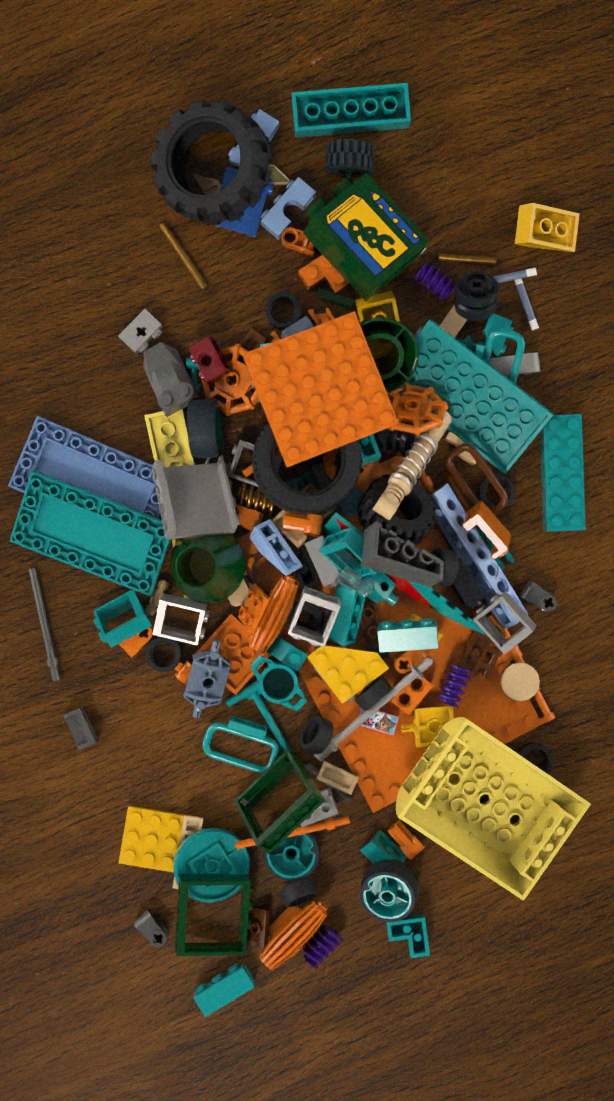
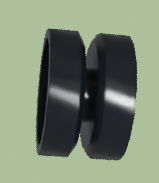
(476, 296)

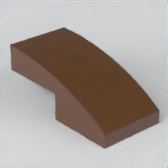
(251, 341)

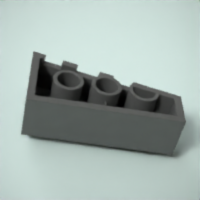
(399, 558)

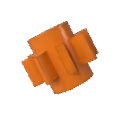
(183, 671)

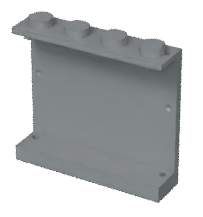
(195, 499)

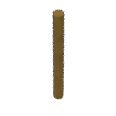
(183, 255)

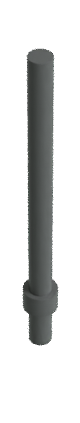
(52, 661)

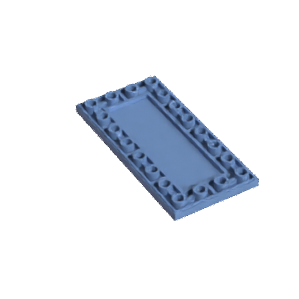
(86, 465)

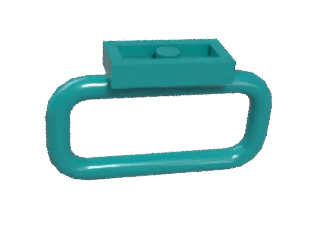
(485, 349)
(244, 729)

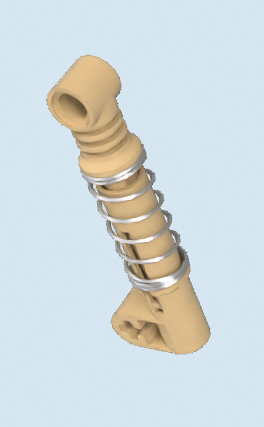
(402, 481)

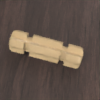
(154, 601)

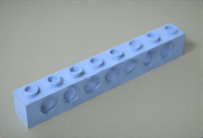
(474, 553)

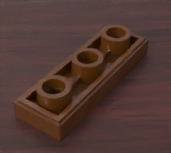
(369, 620)

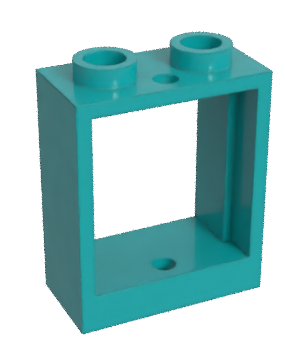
(334, 550)
(115, 608)

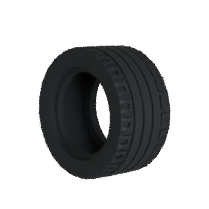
(299, 502)

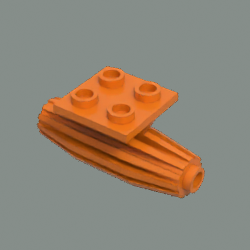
(267, 614)
(292, 932)

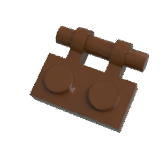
(475, 653)

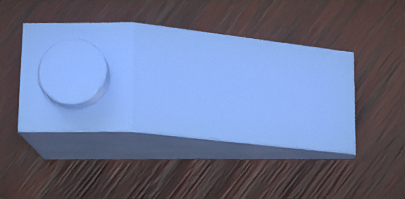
(274, 547)

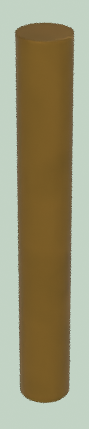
(467, 258)

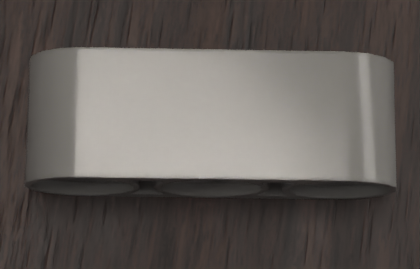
(529, 364)

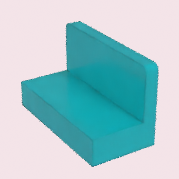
(382, 848)

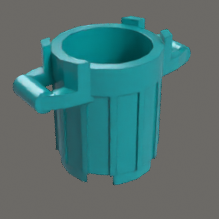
(278, 683)

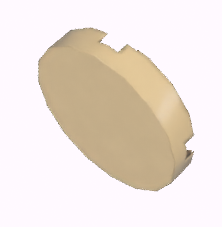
(520, 681)

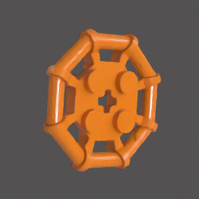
(236, 390)
(417, 397)

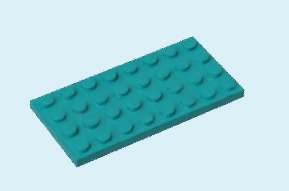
(481, 400)

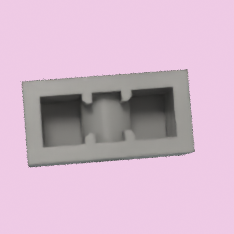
(143, 321)

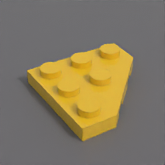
(347, 669)

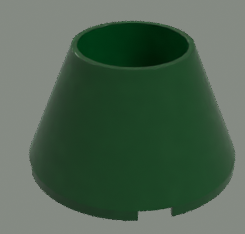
(403, 358)
(228, 561)

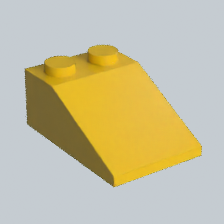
(546, 228)
(378, 306)

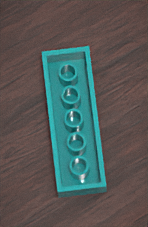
(351, 110)
(562, 474)

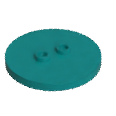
(211, 853)

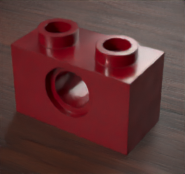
(218, 367)

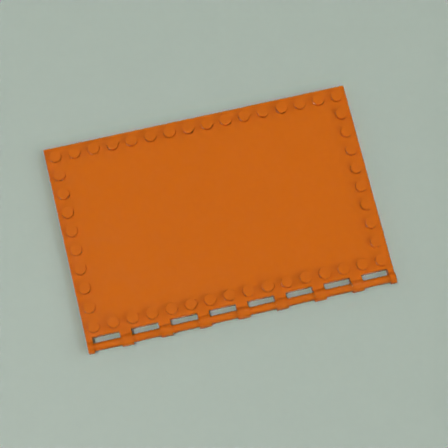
(386, 759)

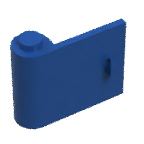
(252, 216)

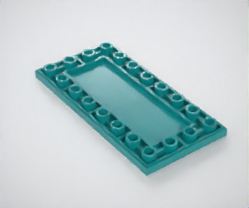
(91, 533)

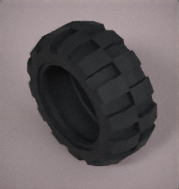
(180, 136)

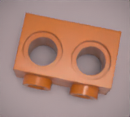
(415, 695)

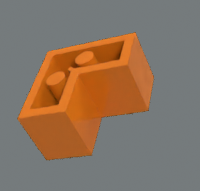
(320, 271)

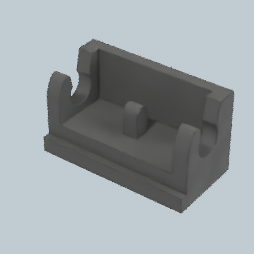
(80, 728)

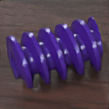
(435, 281)
(454, 685)
(321, 946)

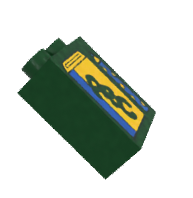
(364, 235)

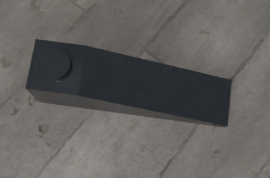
(306, 574)

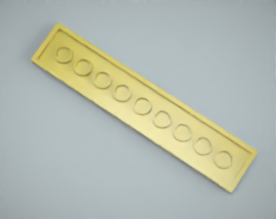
(171, 445)

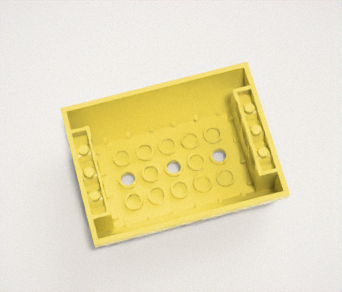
(482, 831)

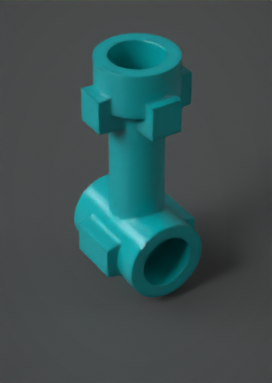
(193, 373)

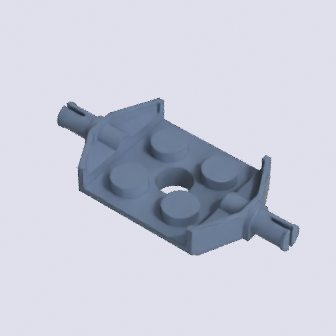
(207, 665)

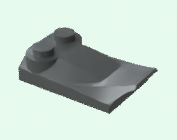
(169, 378)

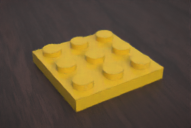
(151, 838)

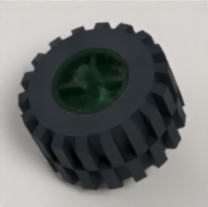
(349, 158)

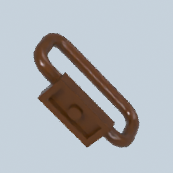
(460, 487)

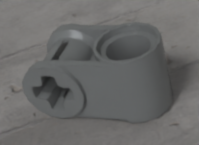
(535, 595)
(150, 926)

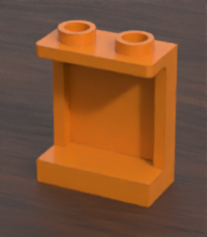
(491, 526)

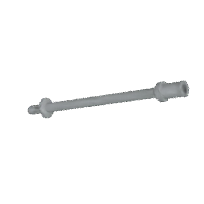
(416, 672)

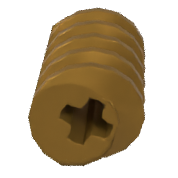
(254, 498)

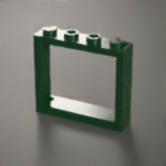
(292, 816)
(213, 948)

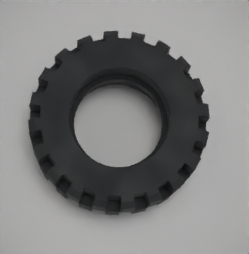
(415, 505)

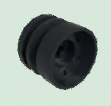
(394, 441)

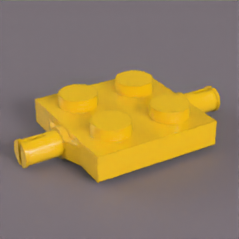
(428, 723)

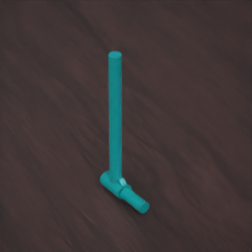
(253, 692)

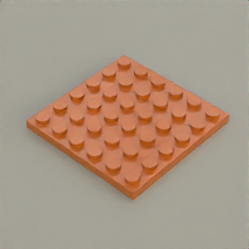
(320, 389)

